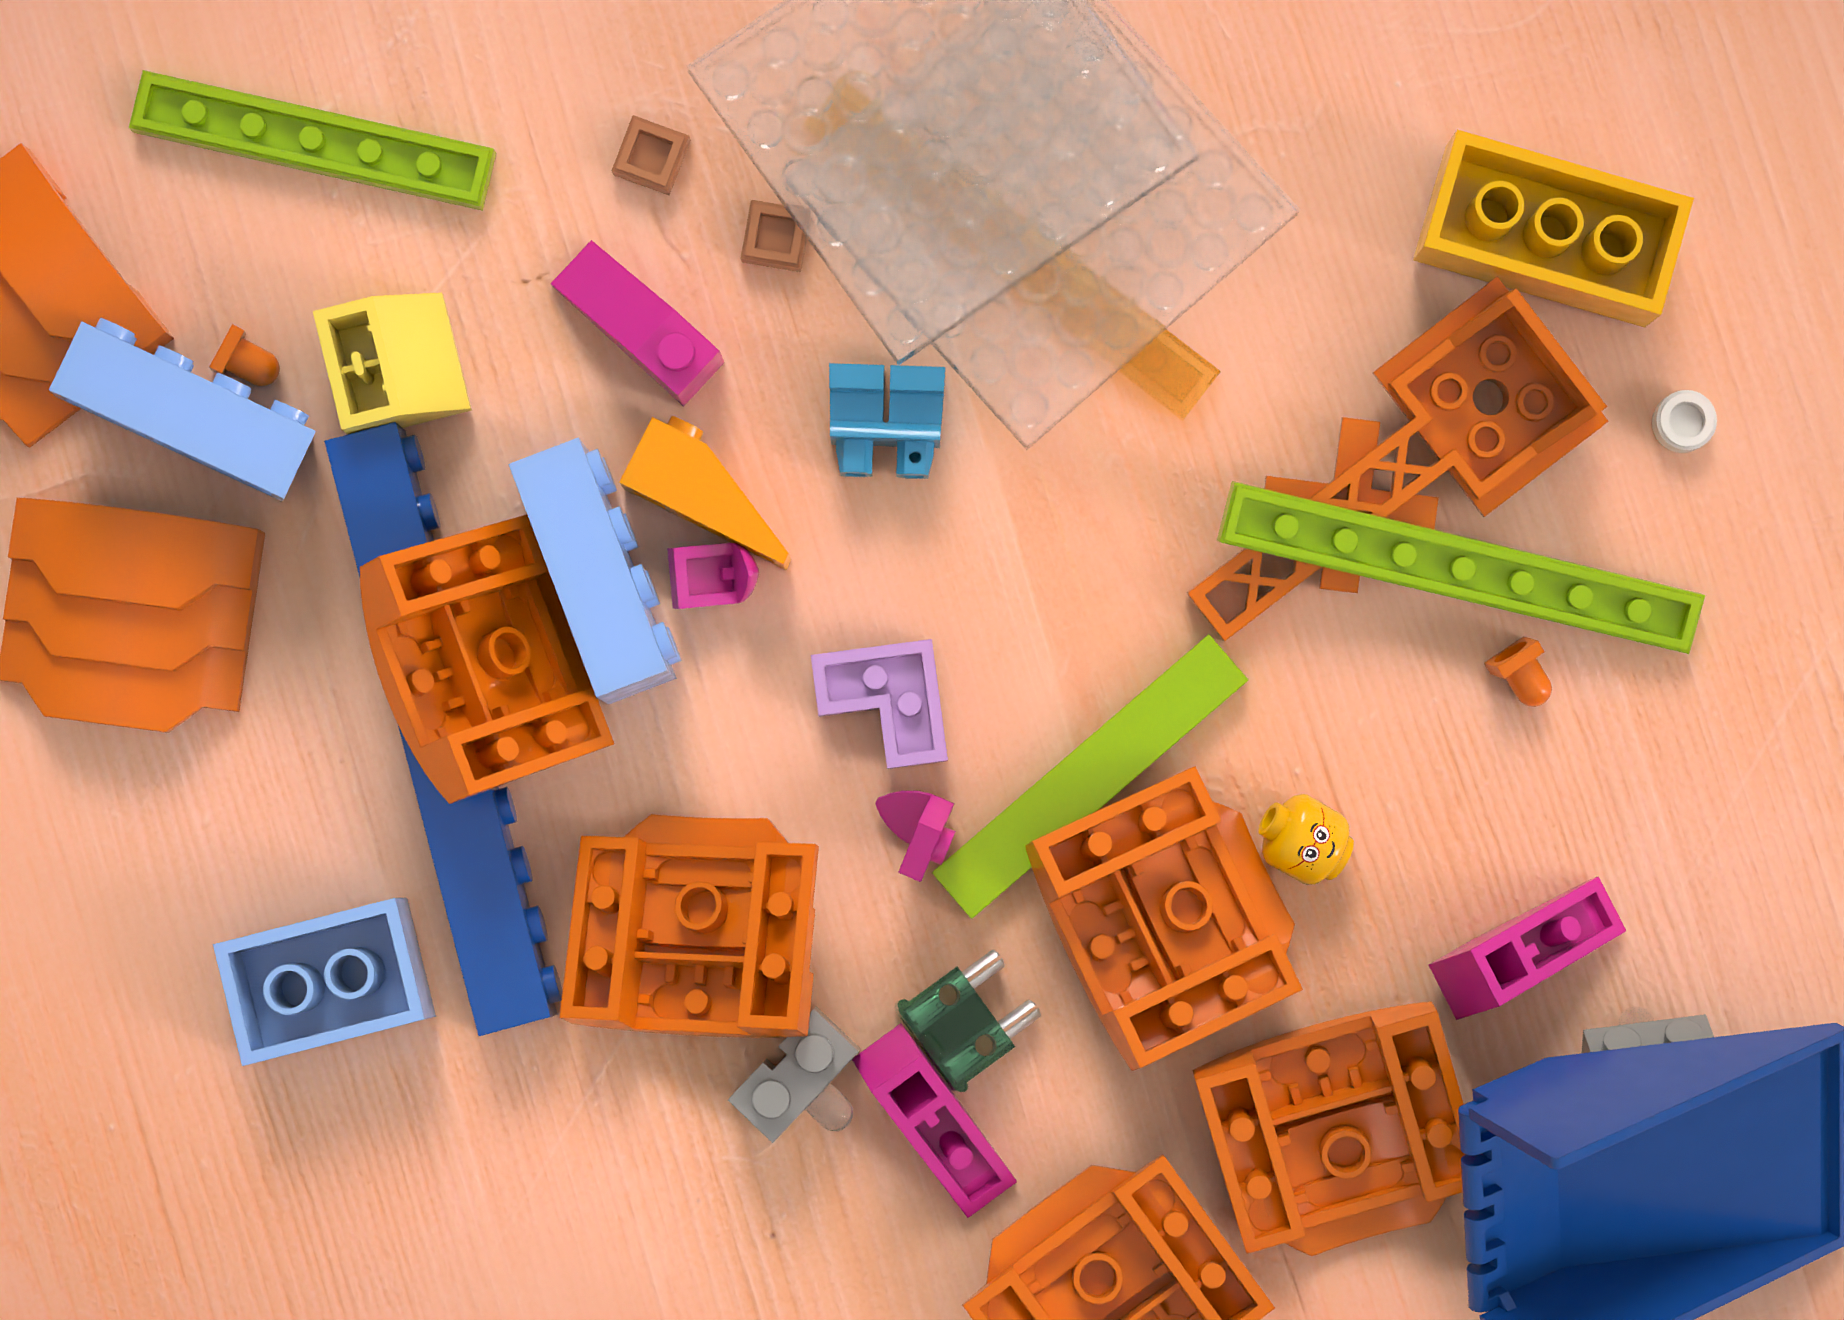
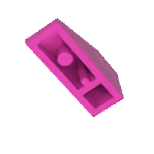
(639, 322)
(1527, 949)
(933, 1120)

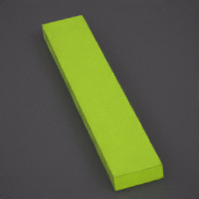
(312, 140)
(1091, 773)

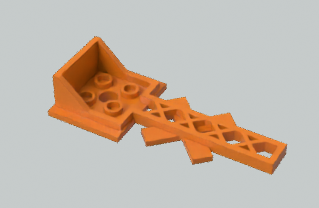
(1432, 381)

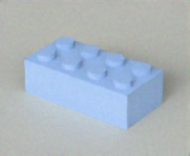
(181, 410)
(593, 572)

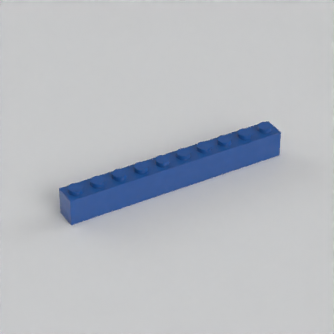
(470, 838)

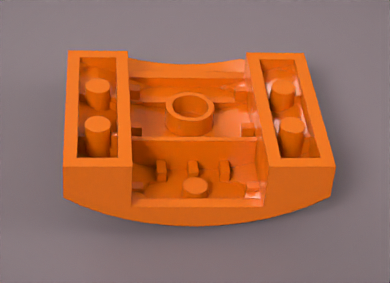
(48, 285)
(128, 612)
(479, 659)
(1166, 916)
(692, 930)
(1337, 1128)
(1117, 1251)

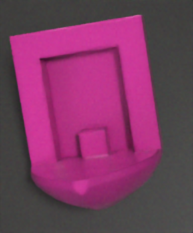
(711, 575)
(920, 822)

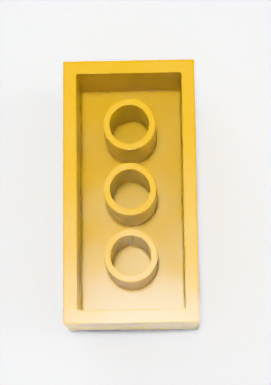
(1553, 229)

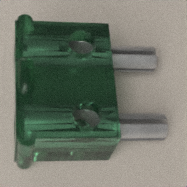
(951, 1031)

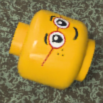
(1305, 839)

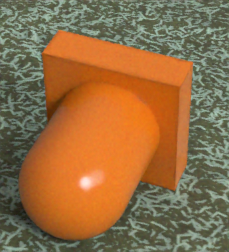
(245, 359)
(1522, 671)

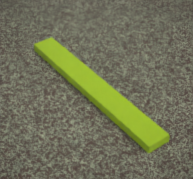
(1460, 567)

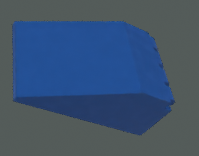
(1653, 1176)

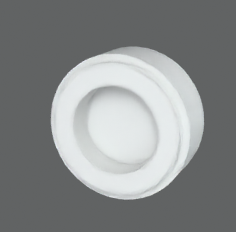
(1684, 421)

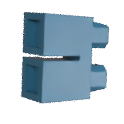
(859, 416)

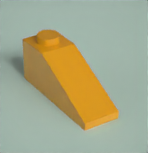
(690, 482)

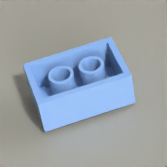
(324, 980)

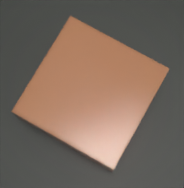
(651, 155)
(772, 238)

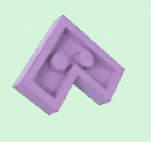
(897, 682)

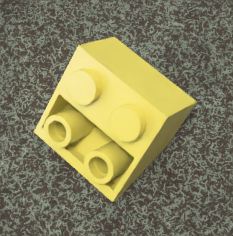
(391, 361)

